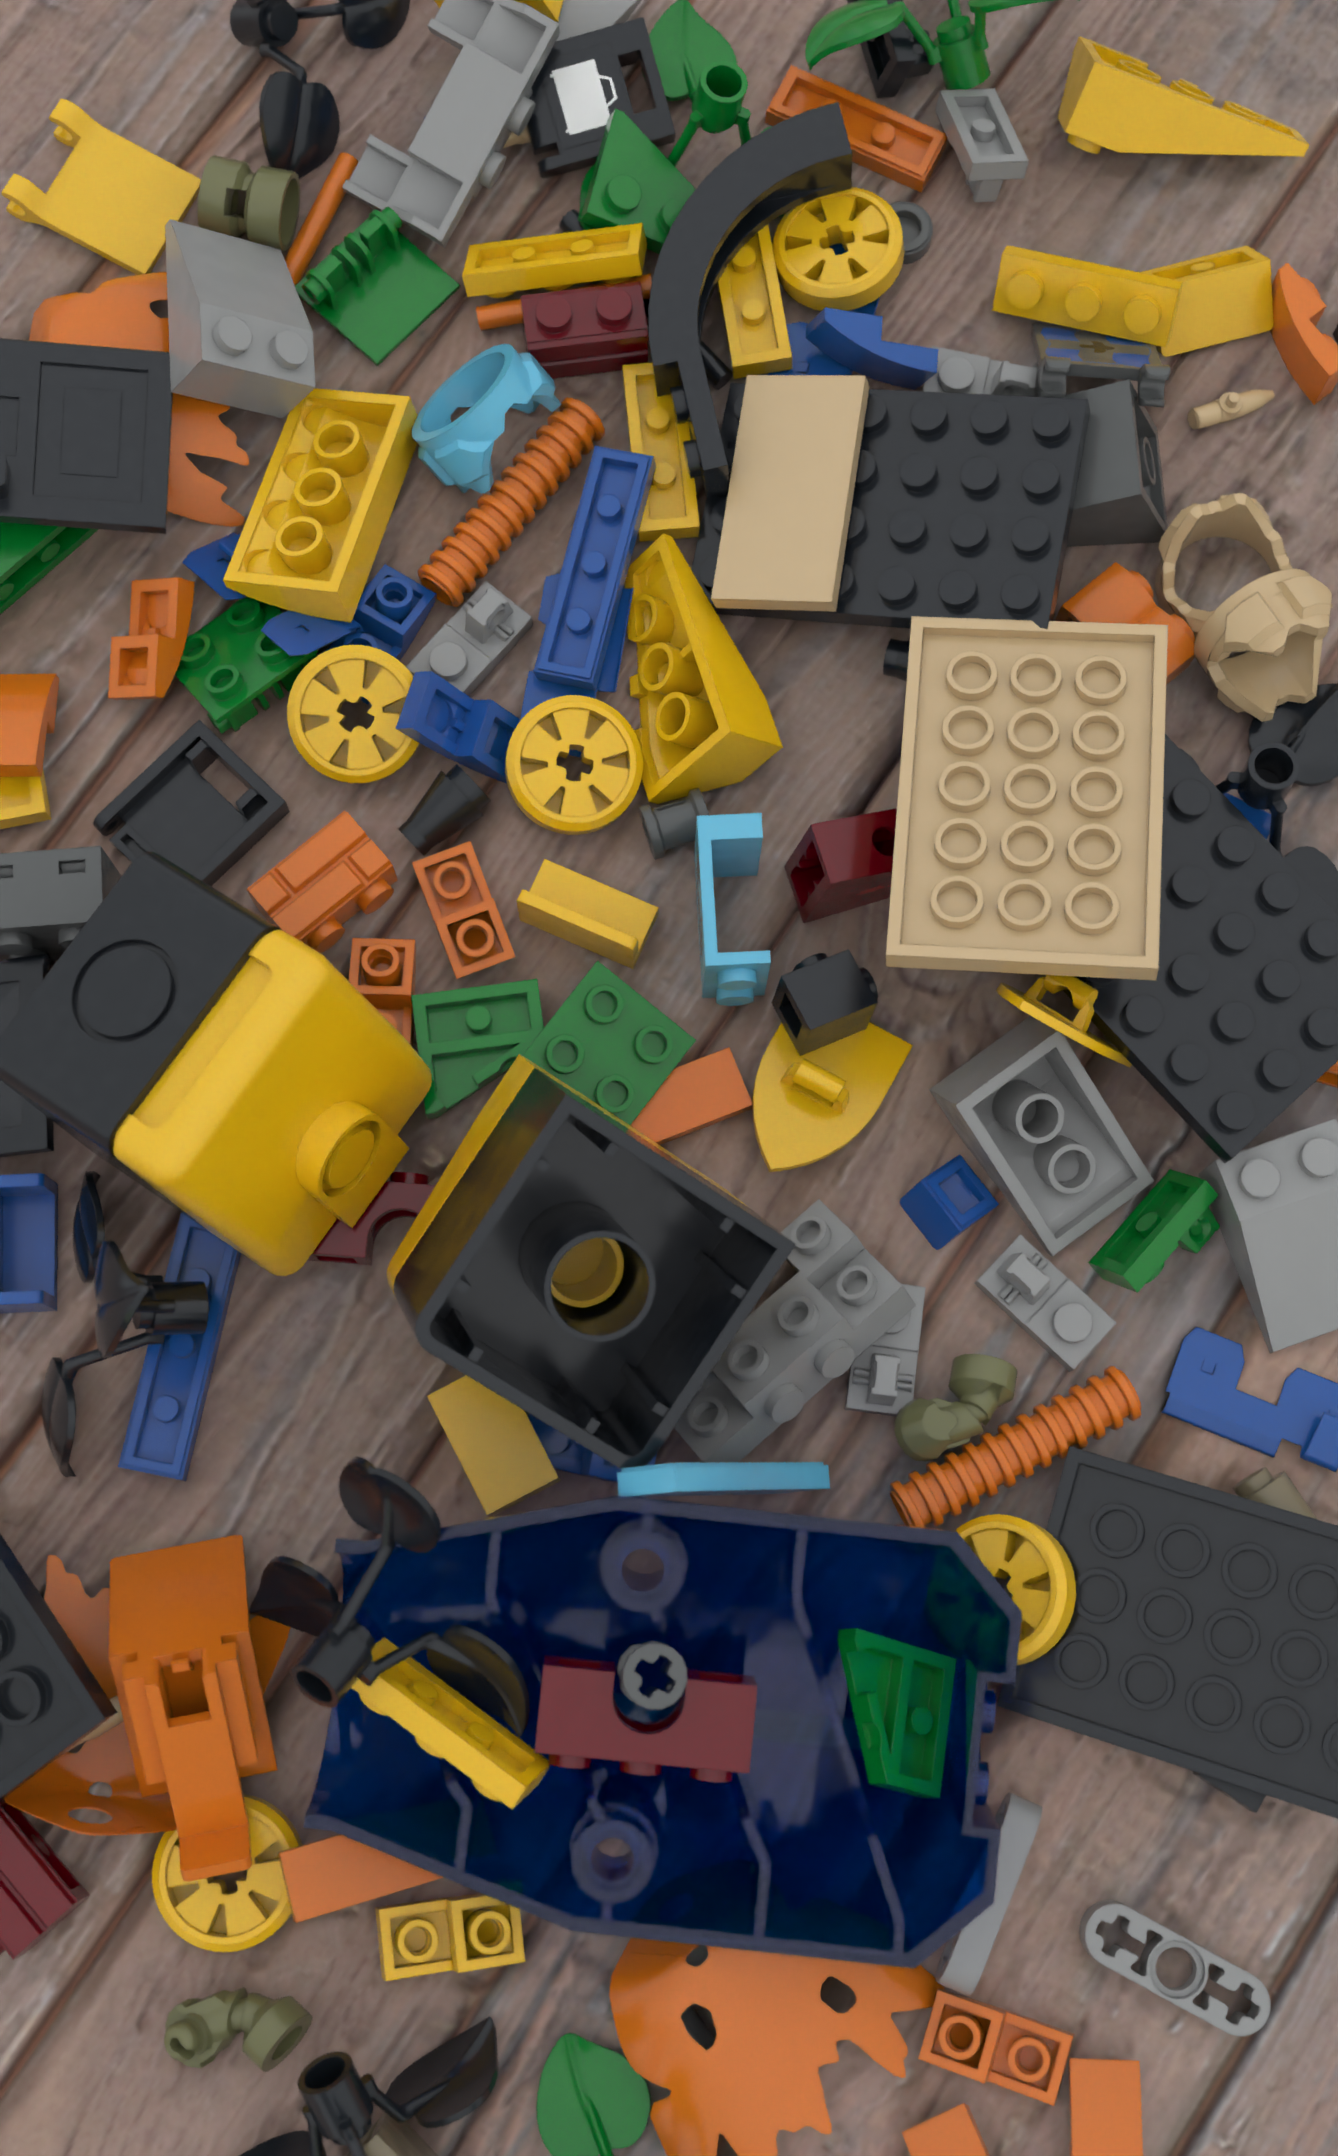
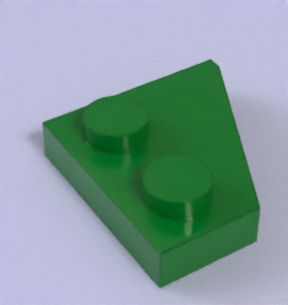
(634, 184)
(473, 1037)
(899, 1709)

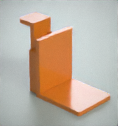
(191, 1693)

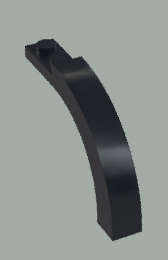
(742, 195)

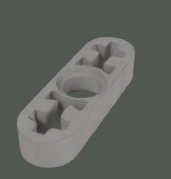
(969, 1949)
(1226, 1974)

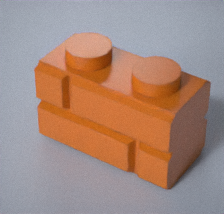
(325, 884)

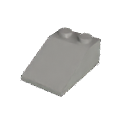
(235, 323)
(1042, 1133)
(1283, 1231)

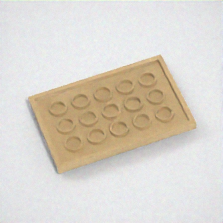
(1030, 799)

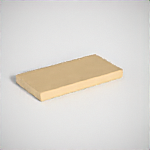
(791, 492)

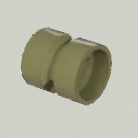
(268, 206)

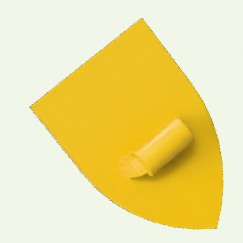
(1083, 999)
(822, 1098)

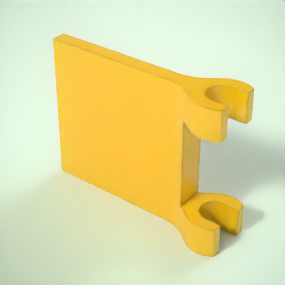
(106, 194)

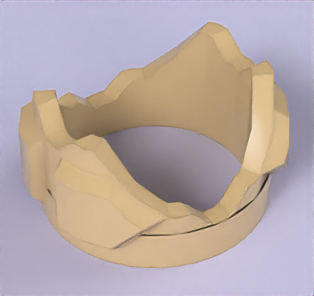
(1229, 517)
(1282, 627)

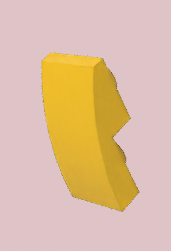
(448, 1936)

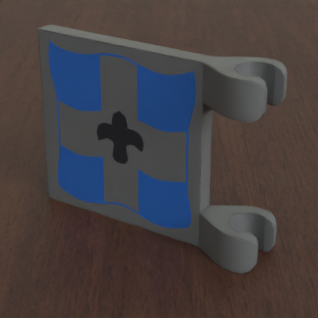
(1082, 353)

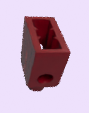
(843, 864)

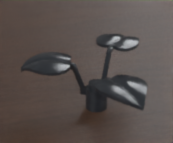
(296, 116)
(1287, 750)
(121, 1296)
(343, 1647)
(434, 2089)

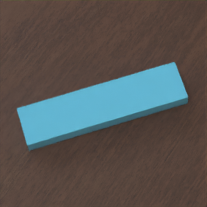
(722, 1478)

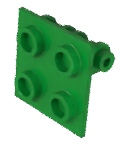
(376, 286)
(236, 662)
(610, 1044)

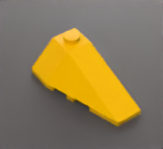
(1125, 108)
(696, 696)

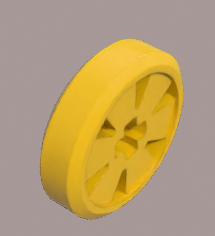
(845, 281)
(316, 717)
(605, 744)
(1039, 1574)
(223, 1919)

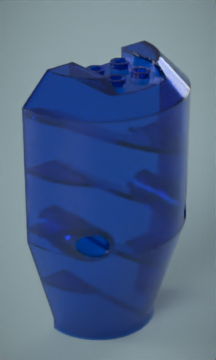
(777, 1857)

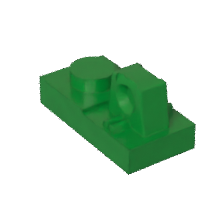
(1168, 1217)

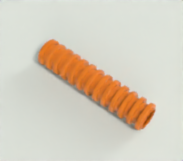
(512, 501)
(1016, 1449)

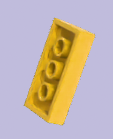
(325, 503)

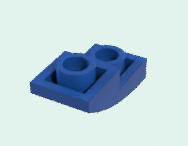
(390, 614)

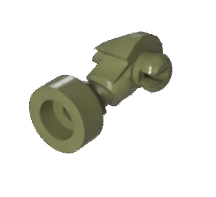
(935, 1425)
(208, 2025)

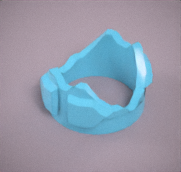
(488, 386)

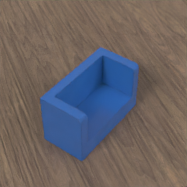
(28, 1243)

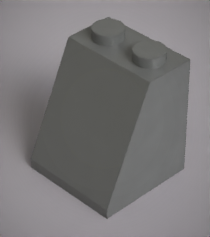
(1120, 472)

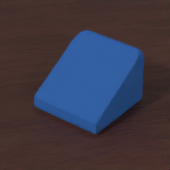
(948, 1202)

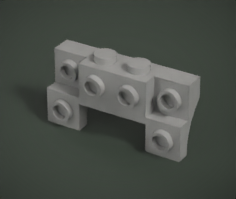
(469, 120)
(794, 1339)

